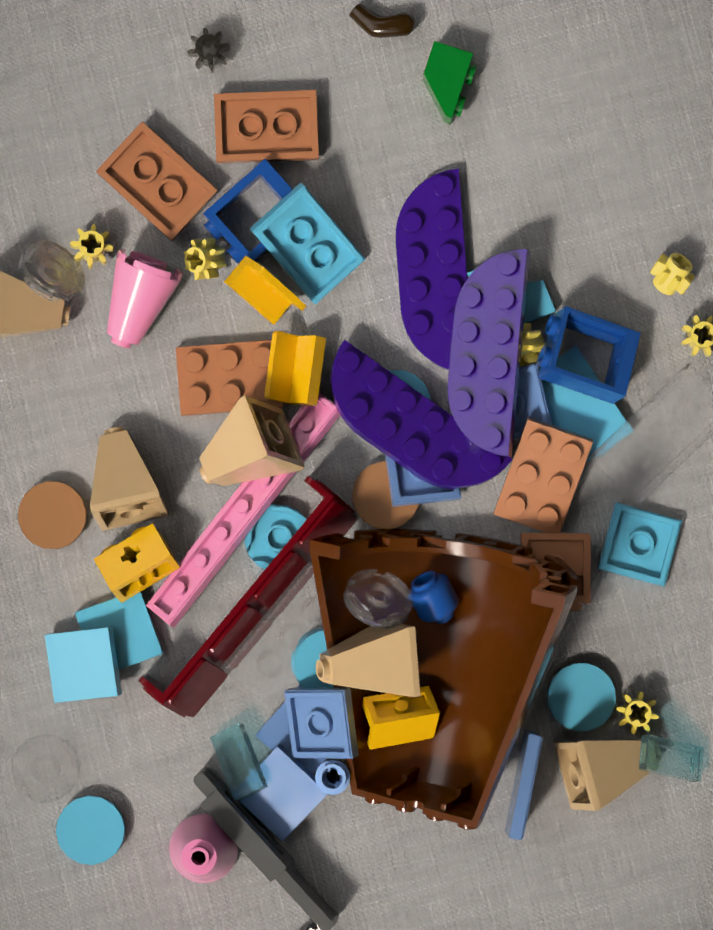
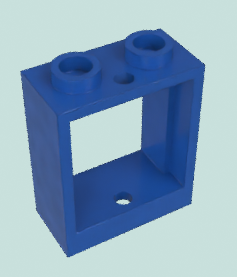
(219, 229)
(621, 360)

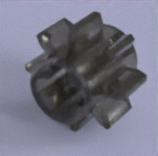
(208, 40)

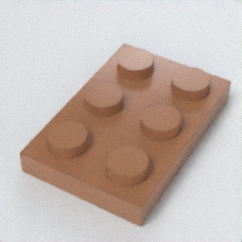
(266, 126)
(157, 181)
(220, 374)
(543, 476)

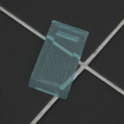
(671, 758)
(238, 762)

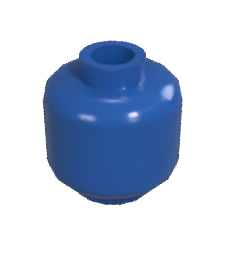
(434, 597)

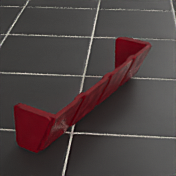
(204, 672)

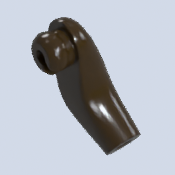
(382, 26)

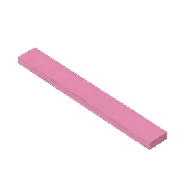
(236, 520)

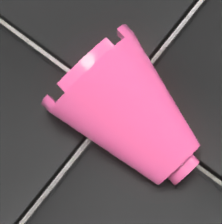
(138, 296)
(204, 835)

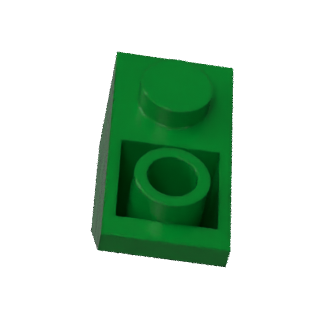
(445, 77)

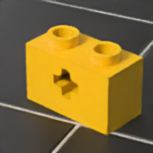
(129, 577)

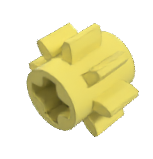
(84, 240)
(204, 258)
(672, 274)
(693, 338)
(531, 345)
(646, 713)

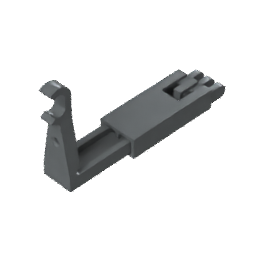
(262, 848)

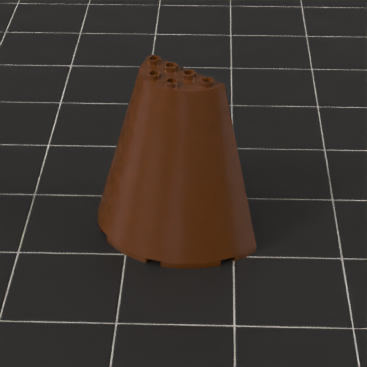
(476, 664)

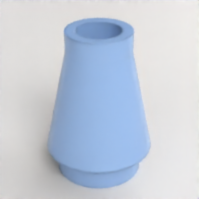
(327, 785)

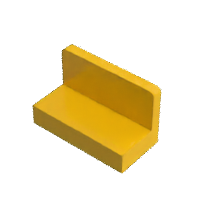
(262, 290)
(295, 369)
(400, 718)

